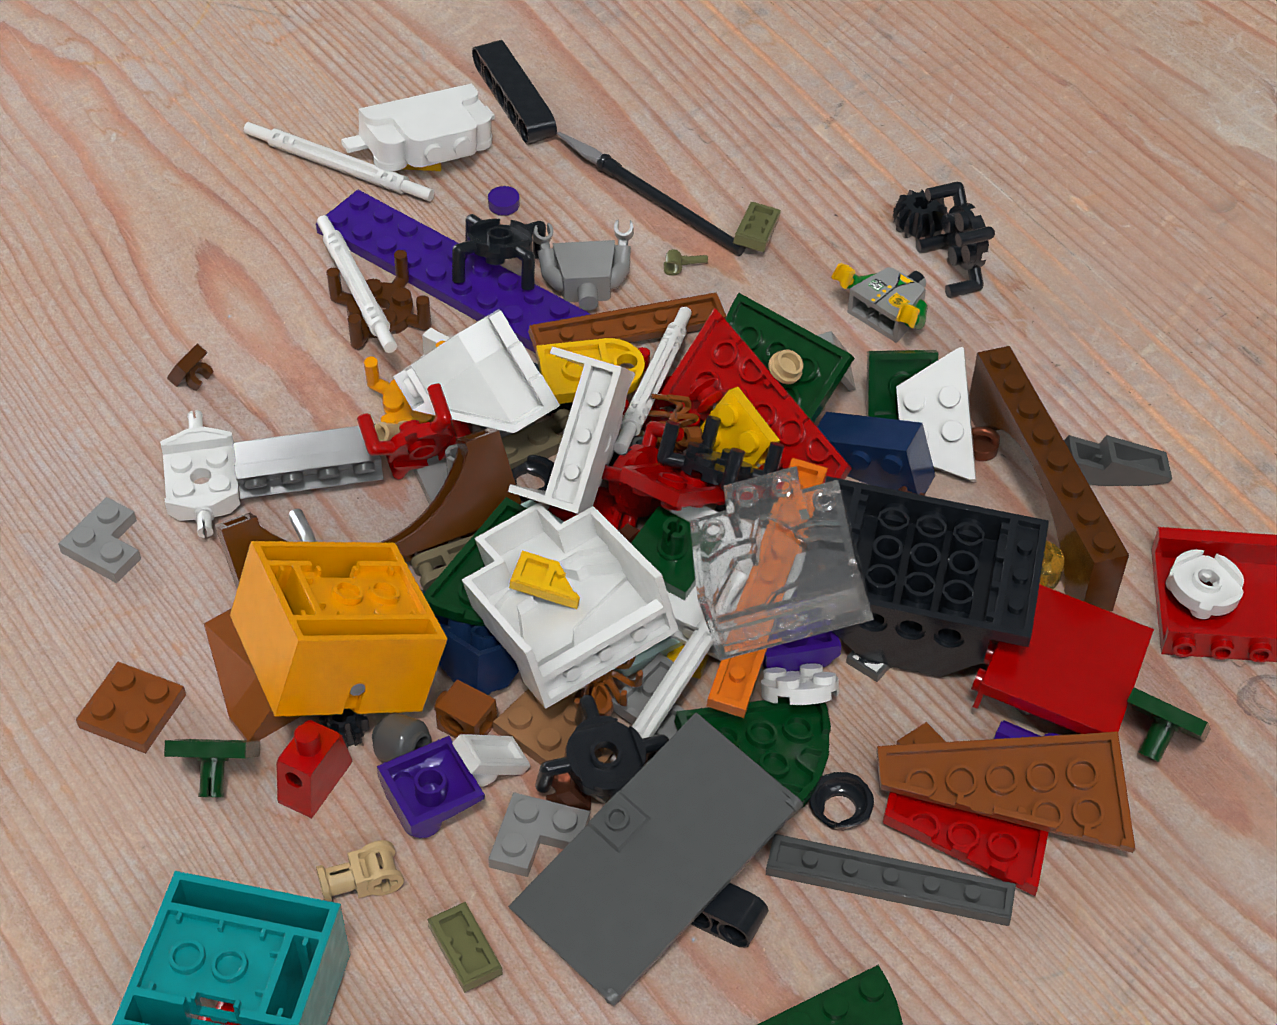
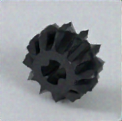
(918, 216)

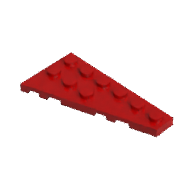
(724, 355)

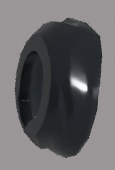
(536, 466)
(843, 785)

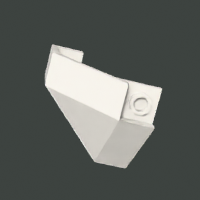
(483, 378)

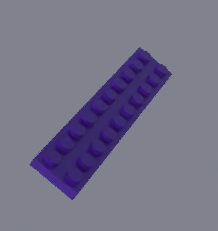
(378, 231)

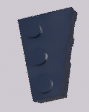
(881, 450)

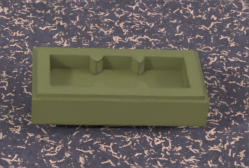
(757, 226)
(465, 947)

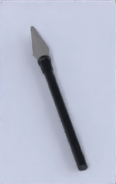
(613, 168)

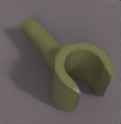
(675, 260)

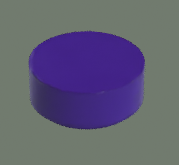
(503, 200)

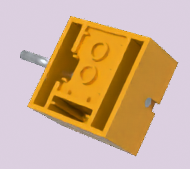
(336, 626)

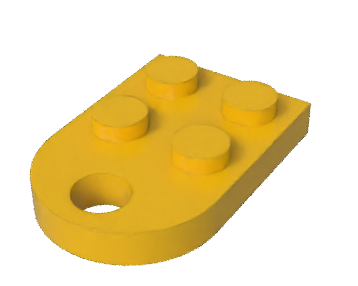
(564, 375)

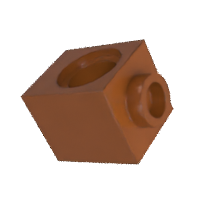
(465, 711)

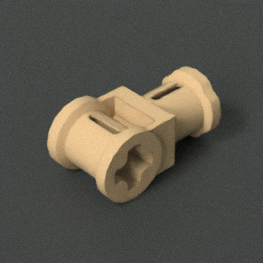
(362, 872)

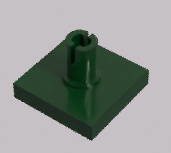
(886, 372)
(668, 547)
(1165, 722)
(212, 757)

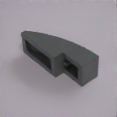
(1119, 462)

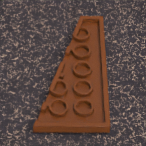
(1041, 782)

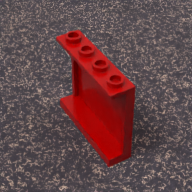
(1243, 633)
(1075, 667)

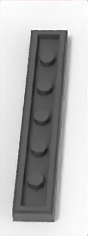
(891, 879)

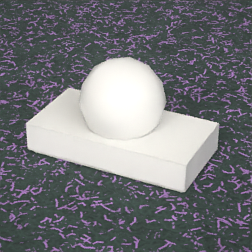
(490, 756)

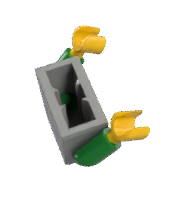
(885, 299)

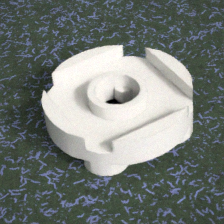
(1200, 598)
(801, 687)

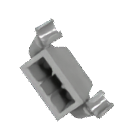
(585, 269)

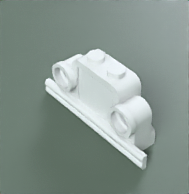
(424, 129)

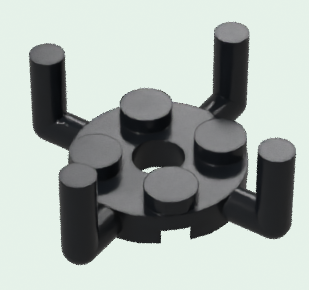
(963, 233)
(497, 243)
(715, 467)
(592, 734)

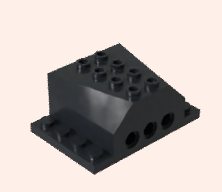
(940, 578)

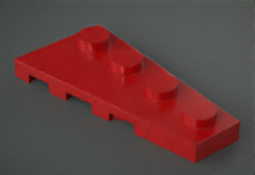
(987, 843)

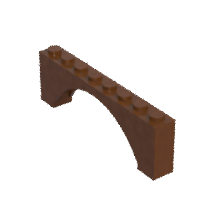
(465, 501)
(1092, 550)

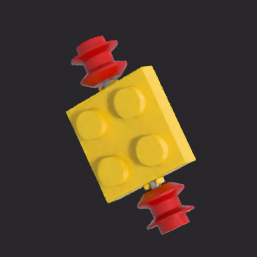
(740, 422)

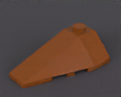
(240, 687)

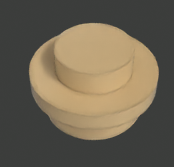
(786, 366)

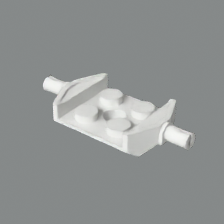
(196, 455)

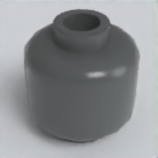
(398, 735)

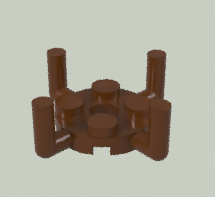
(388, 295)

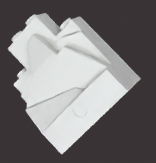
(588, 435)
(554, 645)

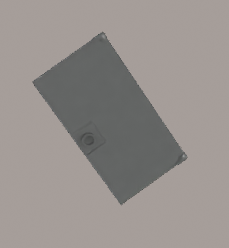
(654, 857)

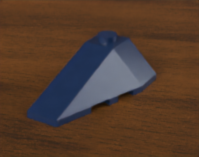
(475, 656)

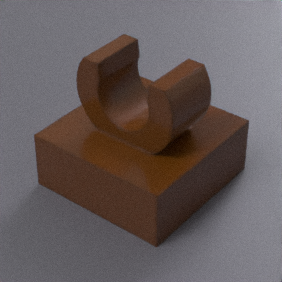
(189, 366)

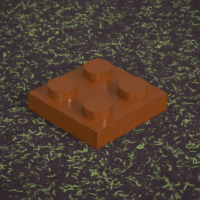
(131, 707)

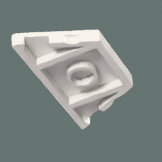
(941, 402)

